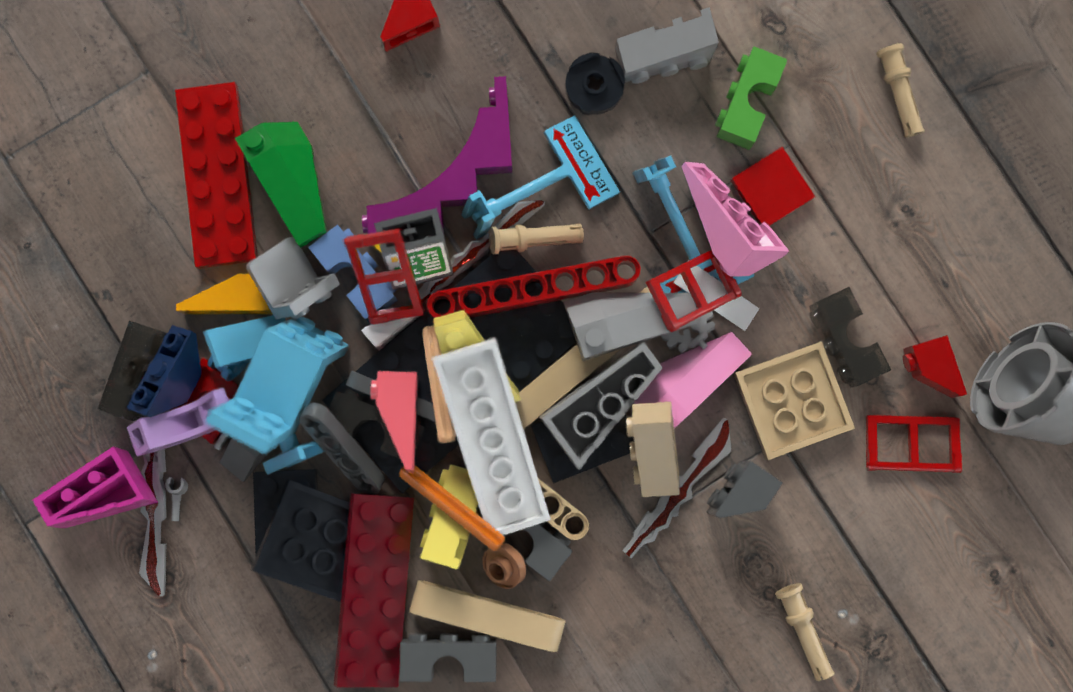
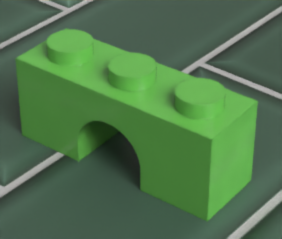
(759, 73)

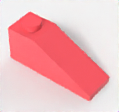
(397, 403)

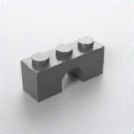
(548, 552)
(475, 654)

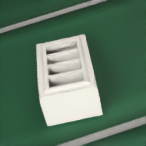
(383, 333)

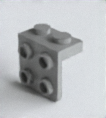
(289, 280)

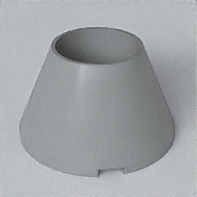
(1029, 386)

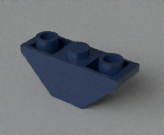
(170, 375)

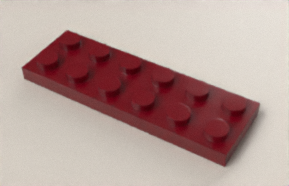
(374, 591)

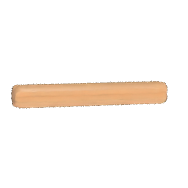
(444, 423)

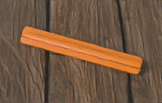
(453, 508)

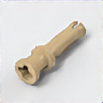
(897, 76)
(521, 237)
(800, 617)

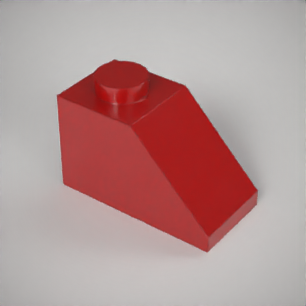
(408, 21)
(935, 366)

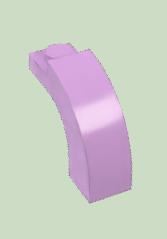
(175, 425)

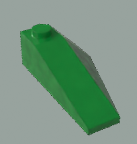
(287, 171)

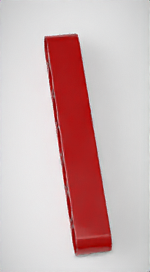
(546, 279)

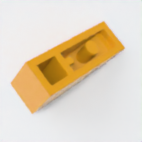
(231, 296)

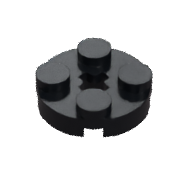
(599, 67)

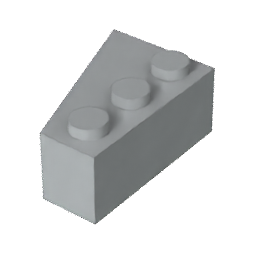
(668, 49)

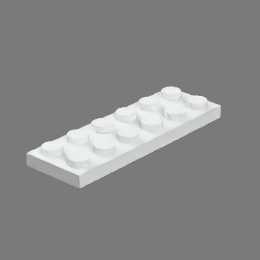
(491, 437)

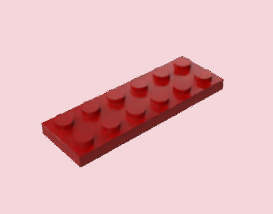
(216, 175)

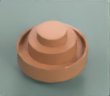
(504, 566)

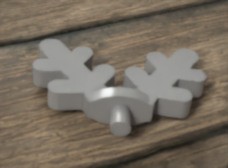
(686, 341)

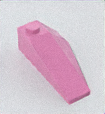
(732, 233)
(695, 375)

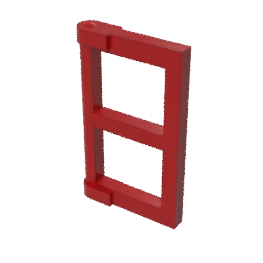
(668, 315)
(382, 316)
(955, 454)

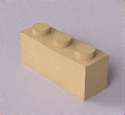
(654, 449)

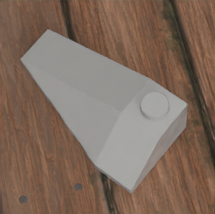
(621, 319)

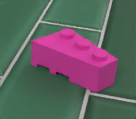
(96, 491)

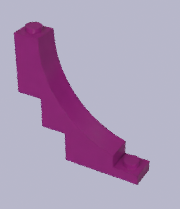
(483, 154)

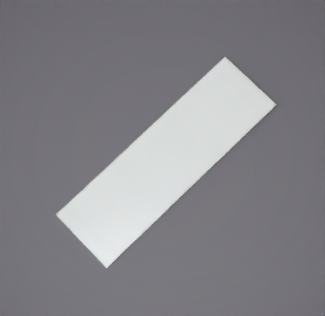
(737, 311)

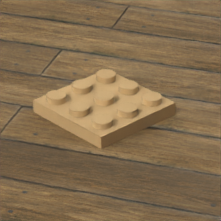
(794, 401)

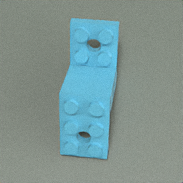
(278, 383)

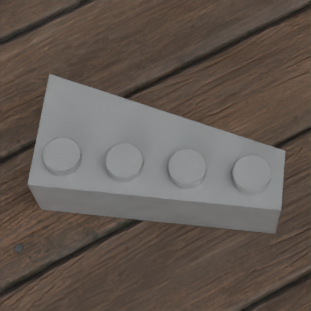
(595, 407)

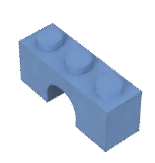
(334, 256)

